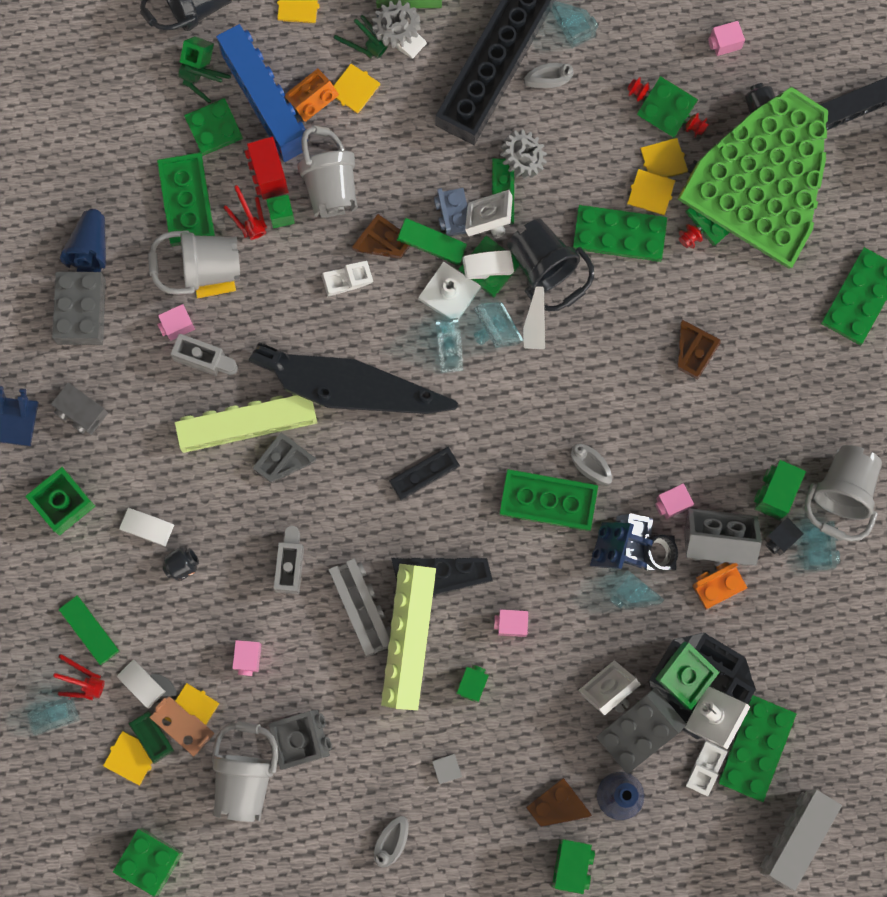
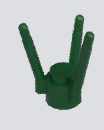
(375, 47)
(191, 74)

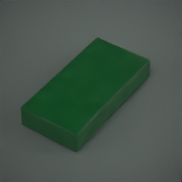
(151, 737)

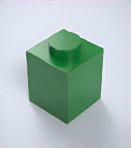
(196, 52)
(280, 211)
(473, 683)

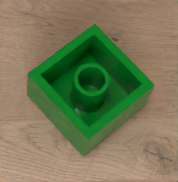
(779, 489)
(60, 501)
(148, 862)
(572, 866)

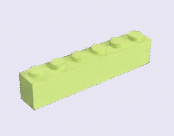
(244, 422)
(408, 637)

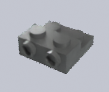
(300, 739)

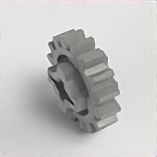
(396, 24)
(523, 154)

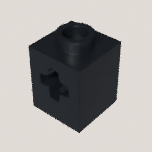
(783, 537)

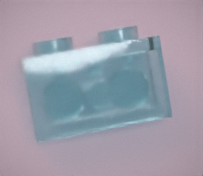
(819, 548)

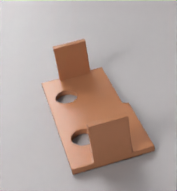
(182, 725)

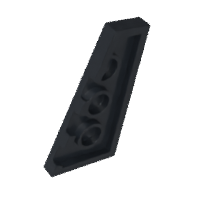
(451, 573)

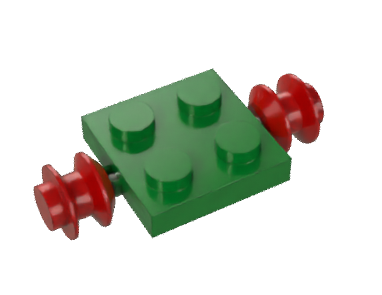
(667, 107)
(710, 230)

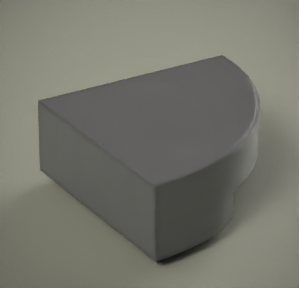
(166, 684)

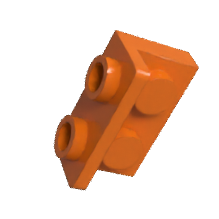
(311, 94)
(719, 585)

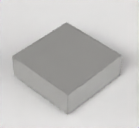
(447, 769)

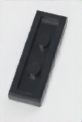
(424, 473)

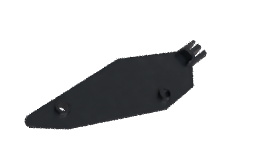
(348, 383)

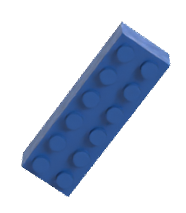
(261, 91)

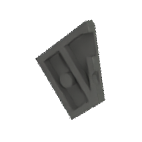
(282, 459)

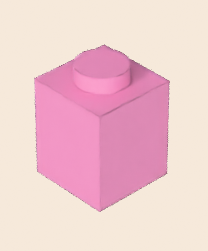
(726, 38)
(175, 322)
(674, 501)
(511, 623)
(246, 657)

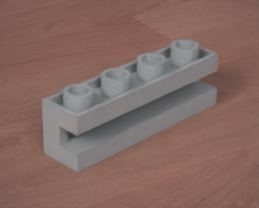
(360, 606)

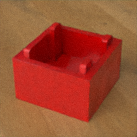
(267, 168)

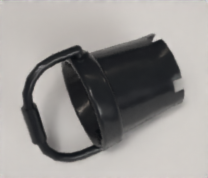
(186, 12)
(547, 261)

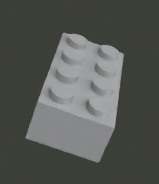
(800, 839)

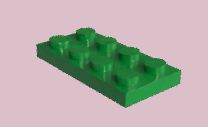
(185, 196)
(620, 233)
(859, 298)
(548, 500)
(757, 749)

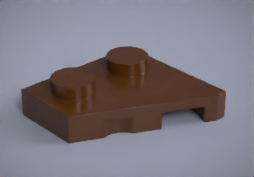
(381, 240)
(695, 349)
(558, 805)

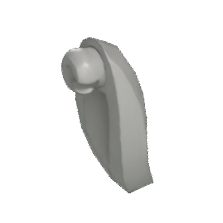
(549, 75)
(591, 464)
(391, 842)

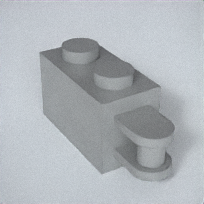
(202, 356)
(289, 563)

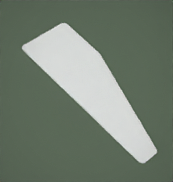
(535, 322)

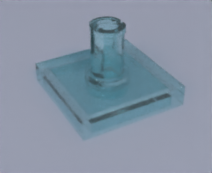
(496, 326)

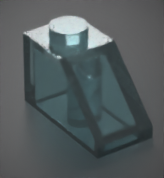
(574, 23)
(449, 345)
(633, 593)
(53, 716)

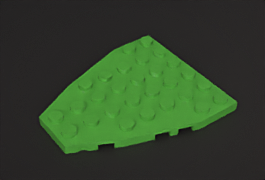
(765, 176)

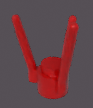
(254, 228)
(91, 686)

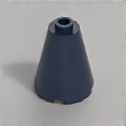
(86, 244)
(610, 795)

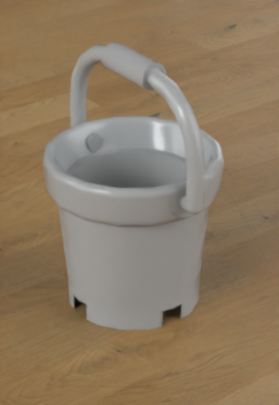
(328, 176)
(205, 261)
(847, 491)
(242, 779)

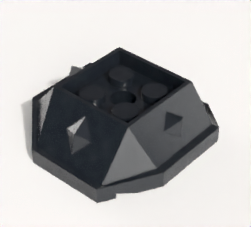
(733, 676)

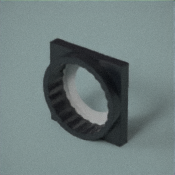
(666, 541)

